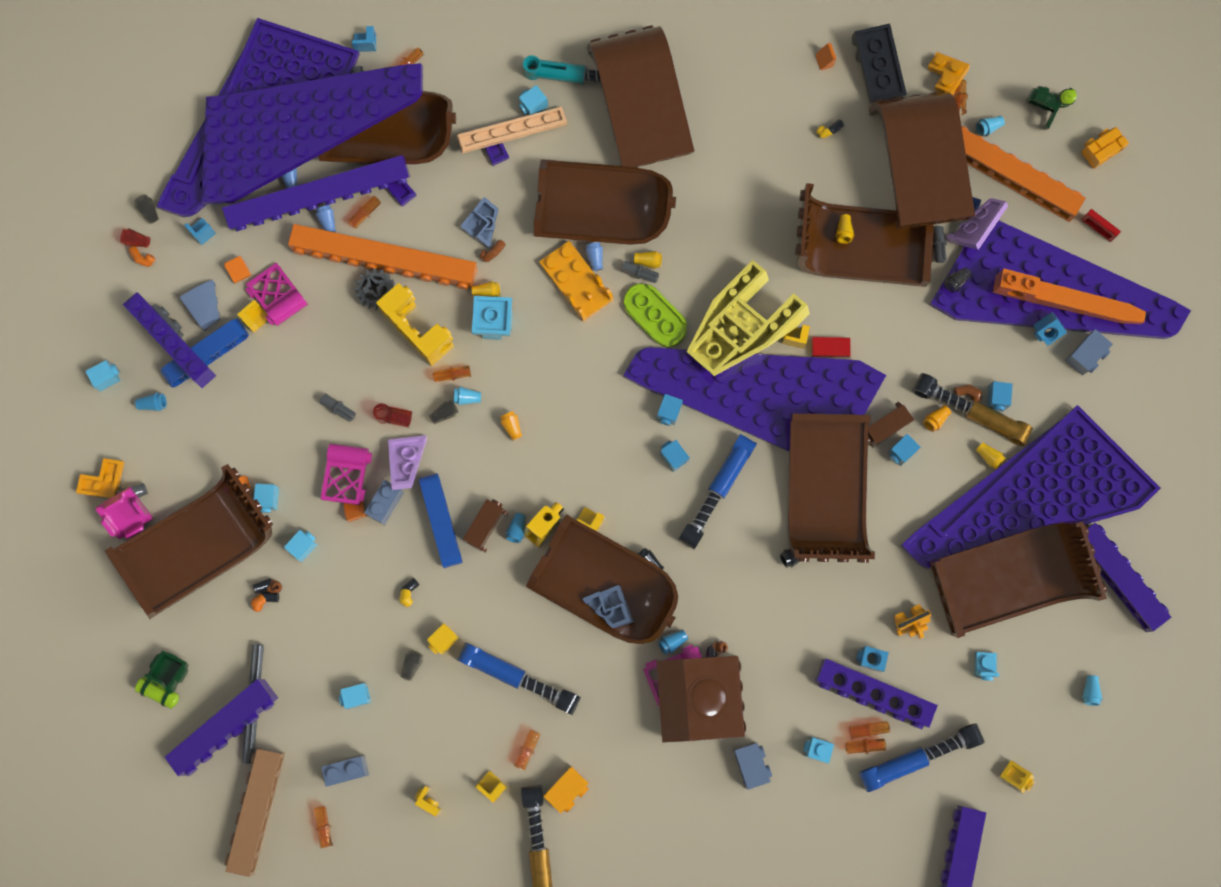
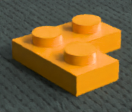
(951, 71)
(107, 482)

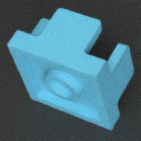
(492, 317)

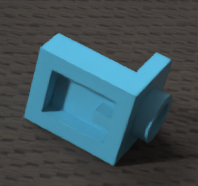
(986, 665)
(818, 749)

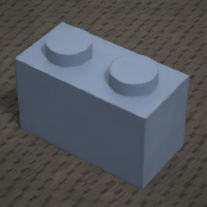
(1090, 350)
(383, 503)
(752, 765)
(345, 771)

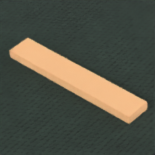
(511, 129)

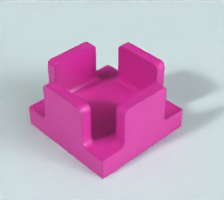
(124, 514)

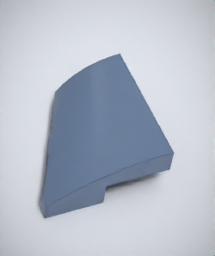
(481, 222)
(203, 304)
(611, 606)

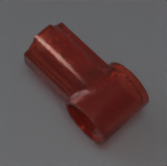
(394, 415)

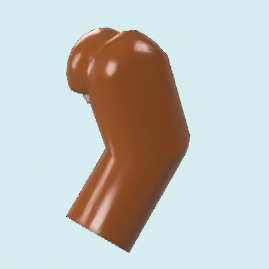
(494, 251)

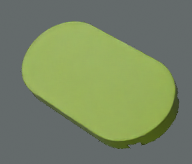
(655, 315)

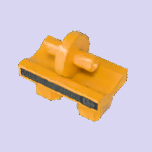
(914, 625)

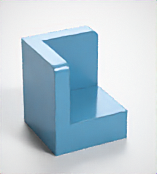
(365, 41)
(201, 231)

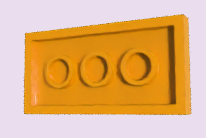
(576, 281)

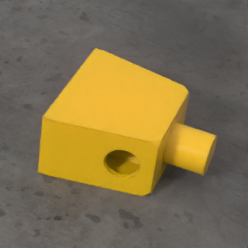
(539, 529)

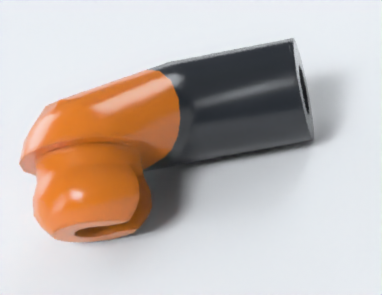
(258, 602)

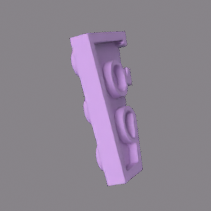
(976, 230)
(405, 459)

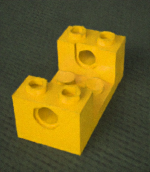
(396, 306)

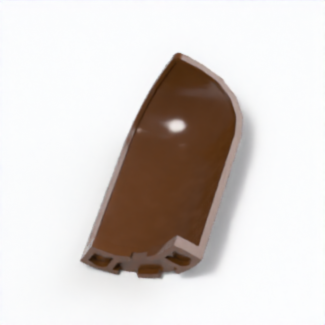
(417, 132)
(601, 203)
(589, 563)

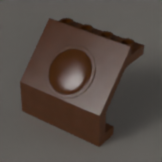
(700, 699)

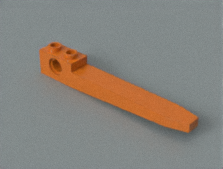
(1035, 291)

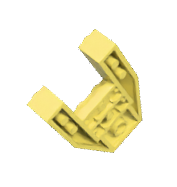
(735, 330)

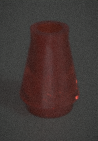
(133, 238)

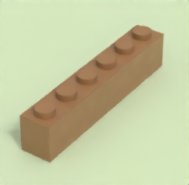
(254, 813)

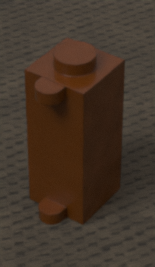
(889, 425)
(484, 524)

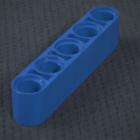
(208, 350)
(440, 520)

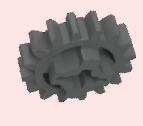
(367, 292)

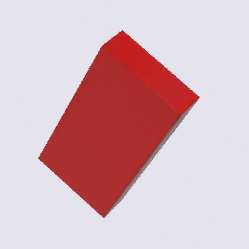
(1101, 225)
(831, 347)

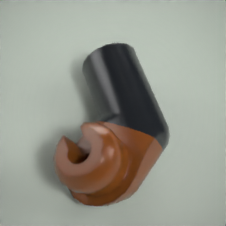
(267, 585)
(716, 649)

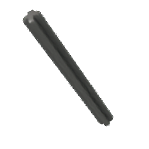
(250, 729)

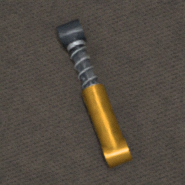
(1015, 431)
(539, 855)

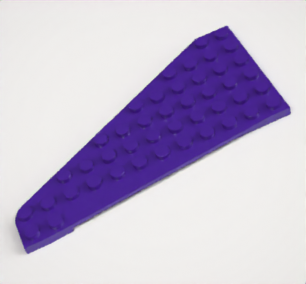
(270, 59)
(278, 128)
(1021, 252)
(760, 389)
(1058, 477)

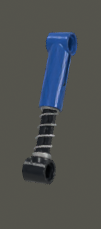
(718, 489)
(516, 677)
(919, 758)

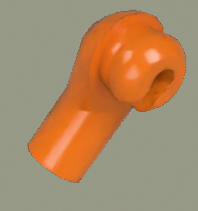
(139, 259)

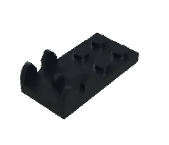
(879, 62)

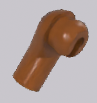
(970, 390)

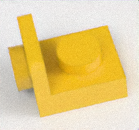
(1018, 777)
(429, 805)

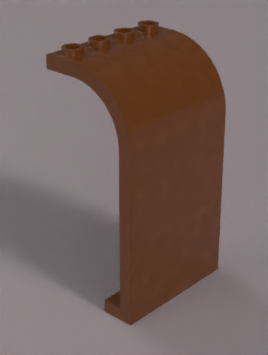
(642, 96)
(926, 159)
(875, 252)
(828, 487)
(192, 545)
(1017, 575)

